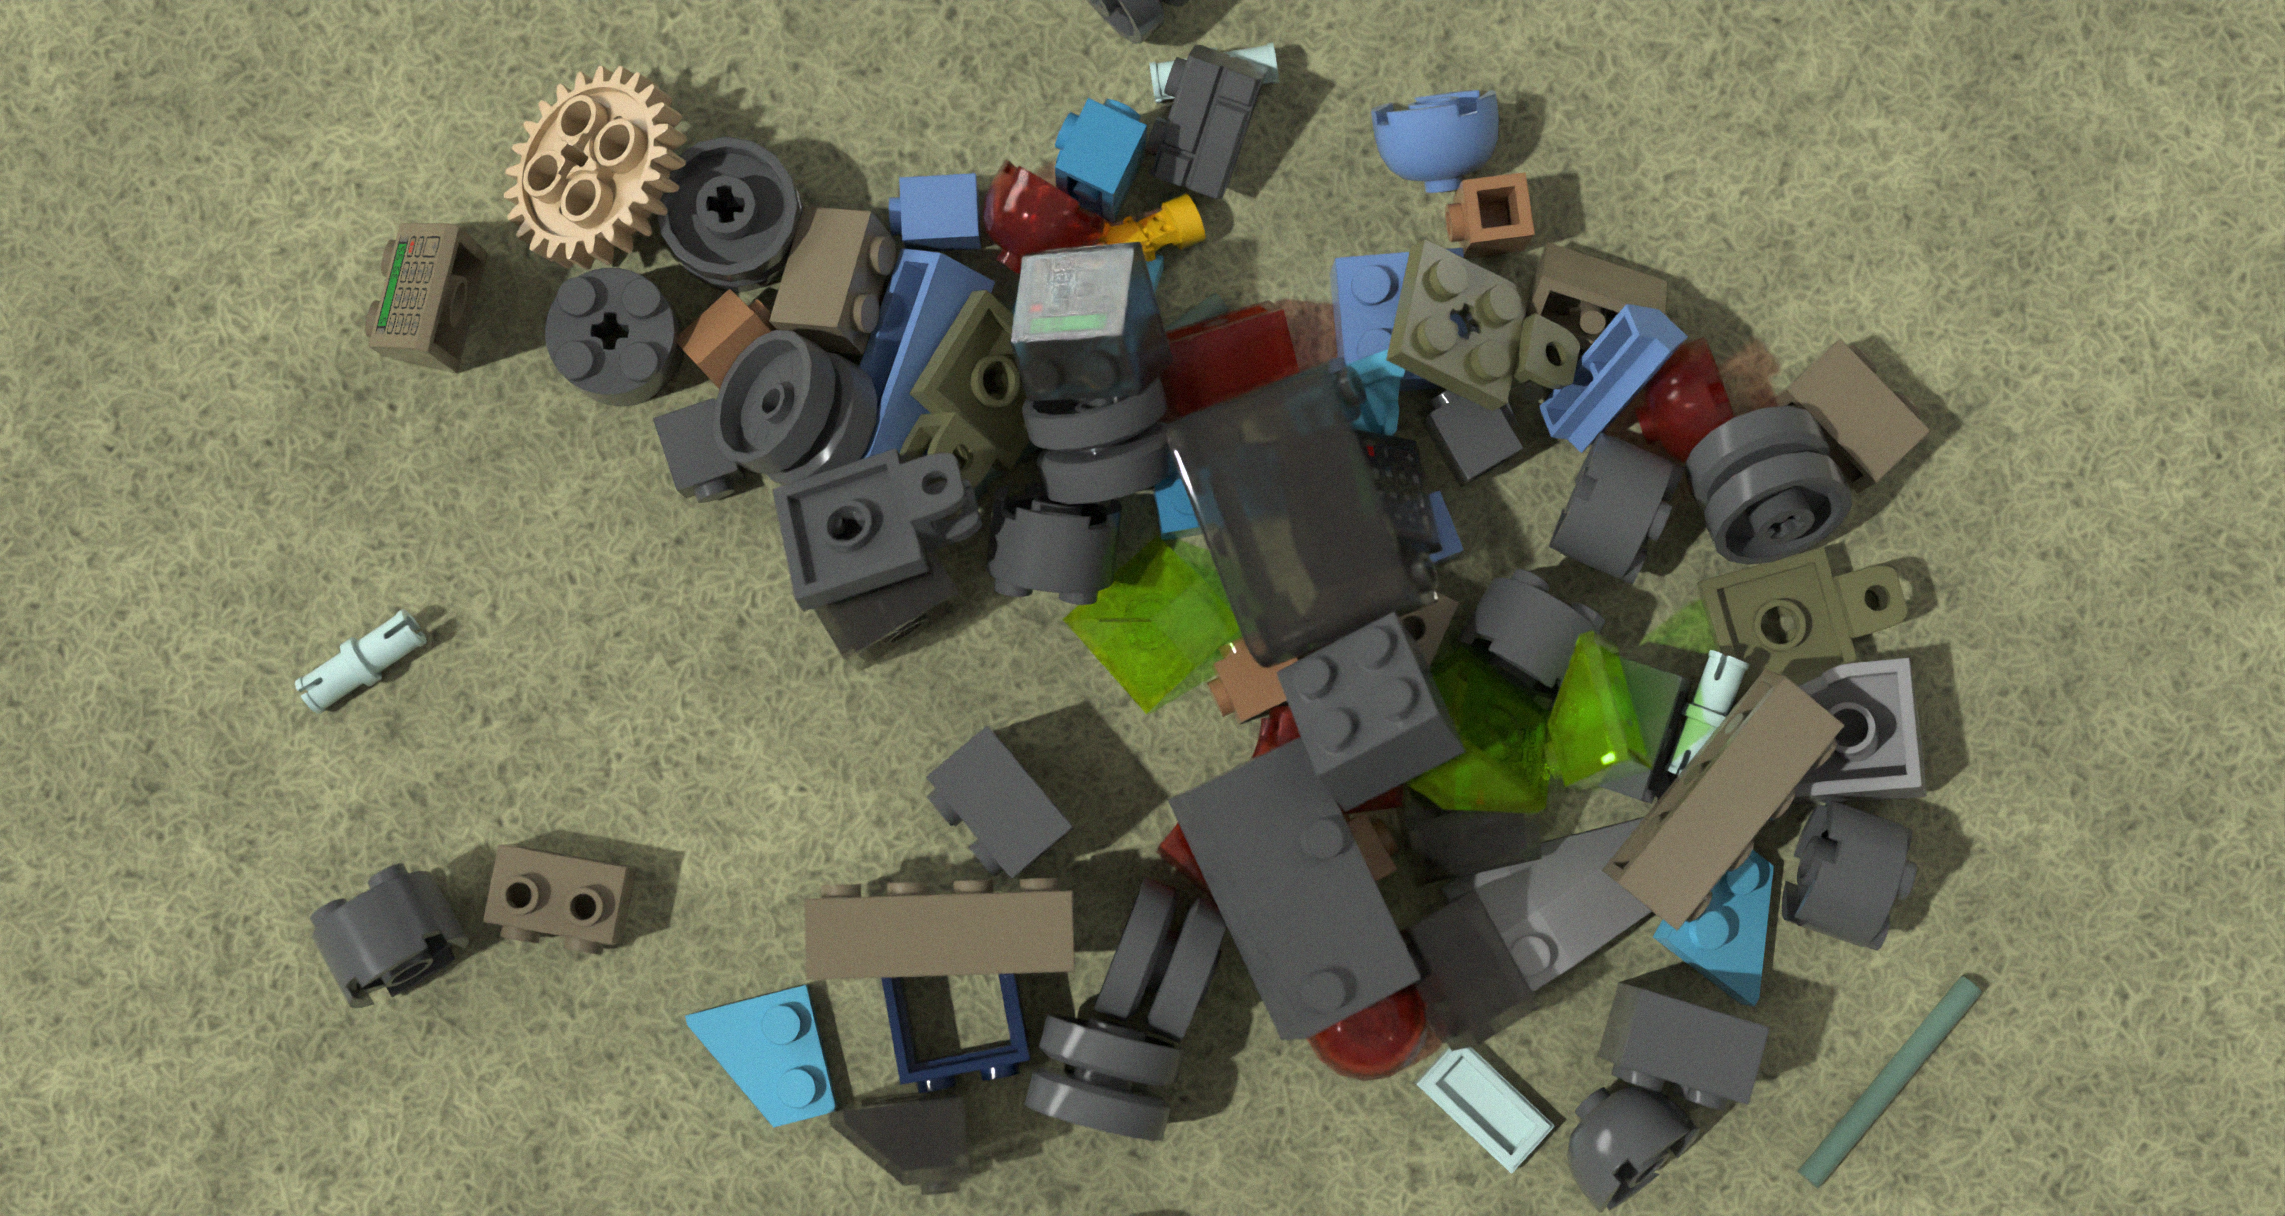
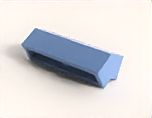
(1611, 374)

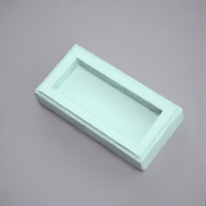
(1485, 1105)

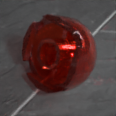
(1034, 216)
(1685, 400)
(1376, 1039)

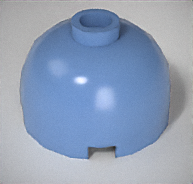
(1438, 137)

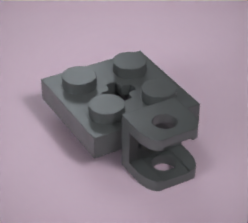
(896, 517)

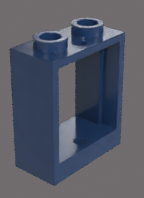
(940, 1072)

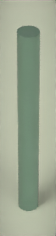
(1889, 1081)

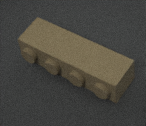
(1724, 799)
(939, 933)

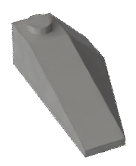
(1878, 746)
(1559, 905)

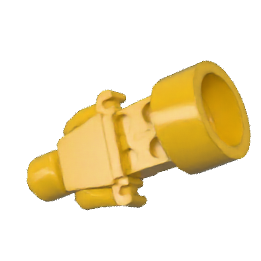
(1175, 224)

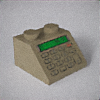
(426, 295)

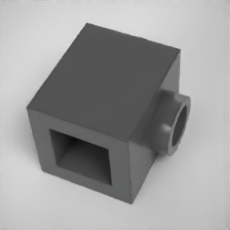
(1471, 435)
(693, 453)

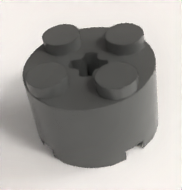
(588, 311)
(1616, 507)
(1052, 545)
(1526, 633)
(1849, 874)
(387, 935)

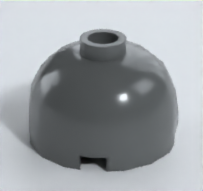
(1625, 1142)

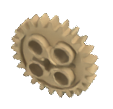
(595, 167)

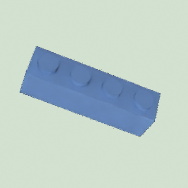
(913, 319)

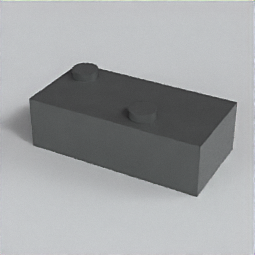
(1294, 891)

